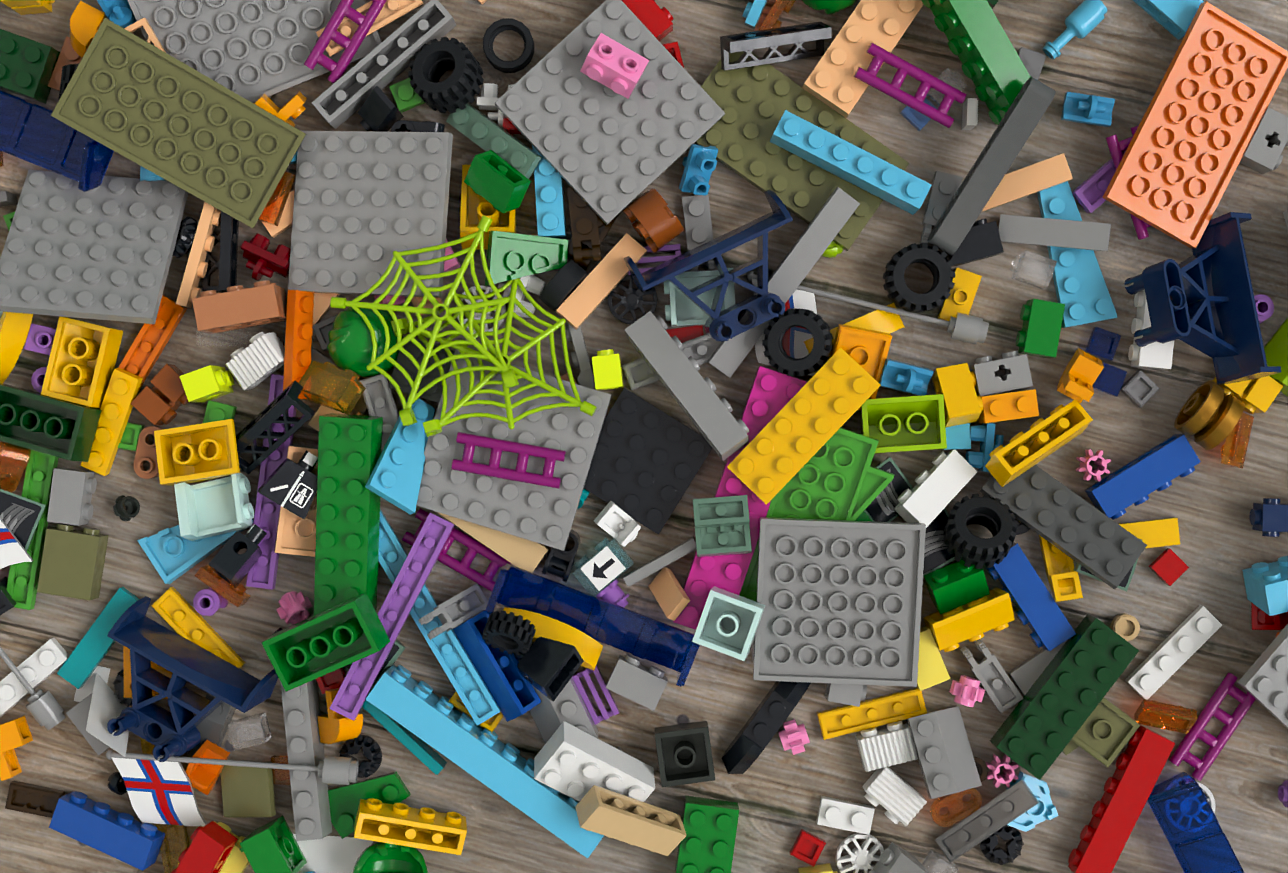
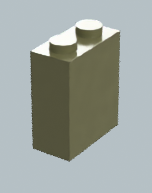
(72, 562)

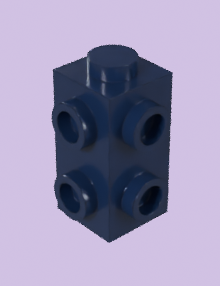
(1269, 517)

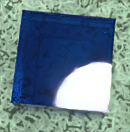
(1103, 343)
(1110, 380)

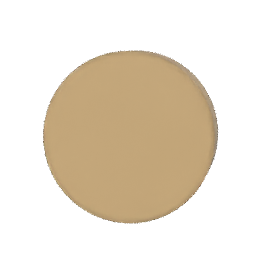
(1125, 626)

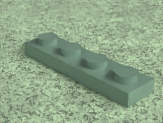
(493, 137)

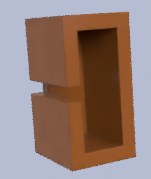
(164, 398)

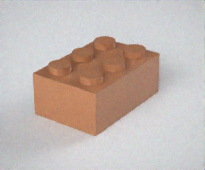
(240, 307)

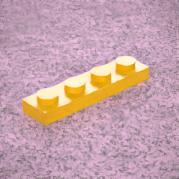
(113, 420)

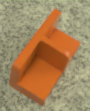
(205, 775)

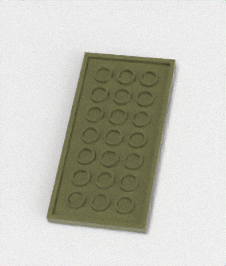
(753, 107)
(178, 123)

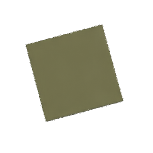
(1105, 732)
(247, 791)

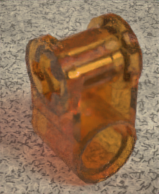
(12, 464)

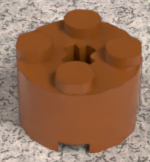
(653, 220)

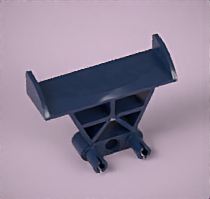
(1208, 303)
(761, 307)
(176, 730)

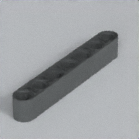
(991, 165)

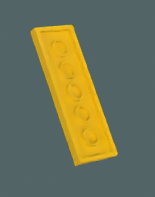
(803, 426)

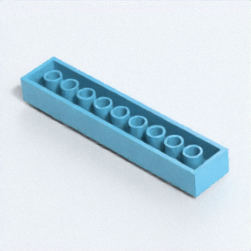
(479, 754)

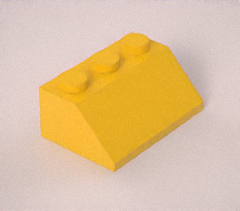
(81, 362)
(971, 620)

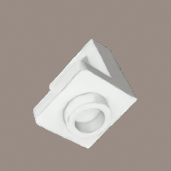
(618, 524)

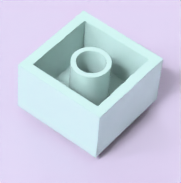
(728, 623)

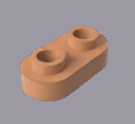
(146, 452)

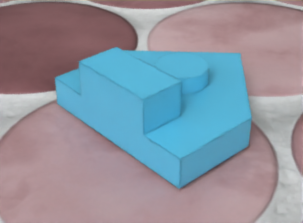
(1040, 812)

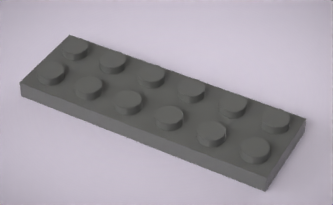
(1069, 524)

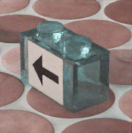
(603, 566)

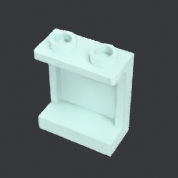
(684, 311)
(214, 507)

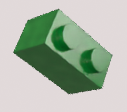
(497, 181)
(1040, 328)
(956, 586)

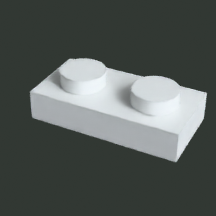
(845, 815)

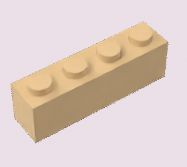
(630, 820)

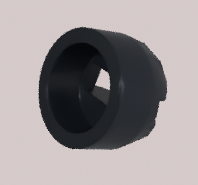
(115, 784)

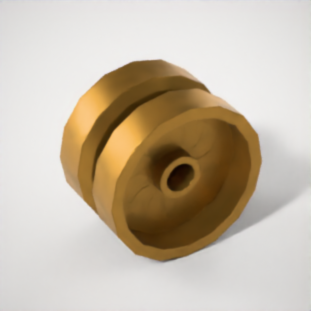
(1209, 415)

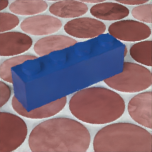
(1143, 475)
(1032, 600)
(497, 670)
(107, 830)

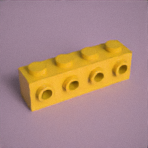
(1037, 443)
(410, 826)

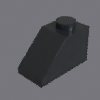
(379, 112)
(980, 243)

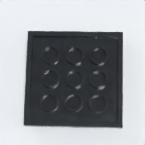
(644, 460)

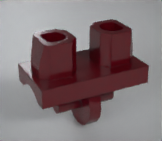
(263, 261)

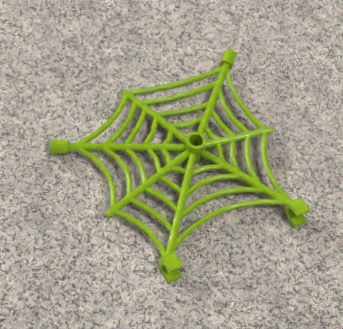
(510, 379)
(435, 426)

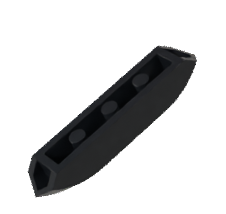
(763, 725)

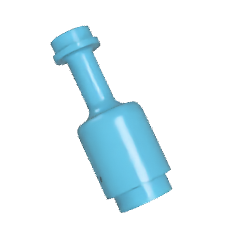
(1078, 24)

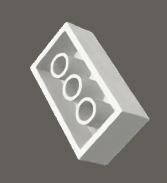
(577, 761)

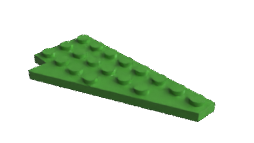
(828, 487)

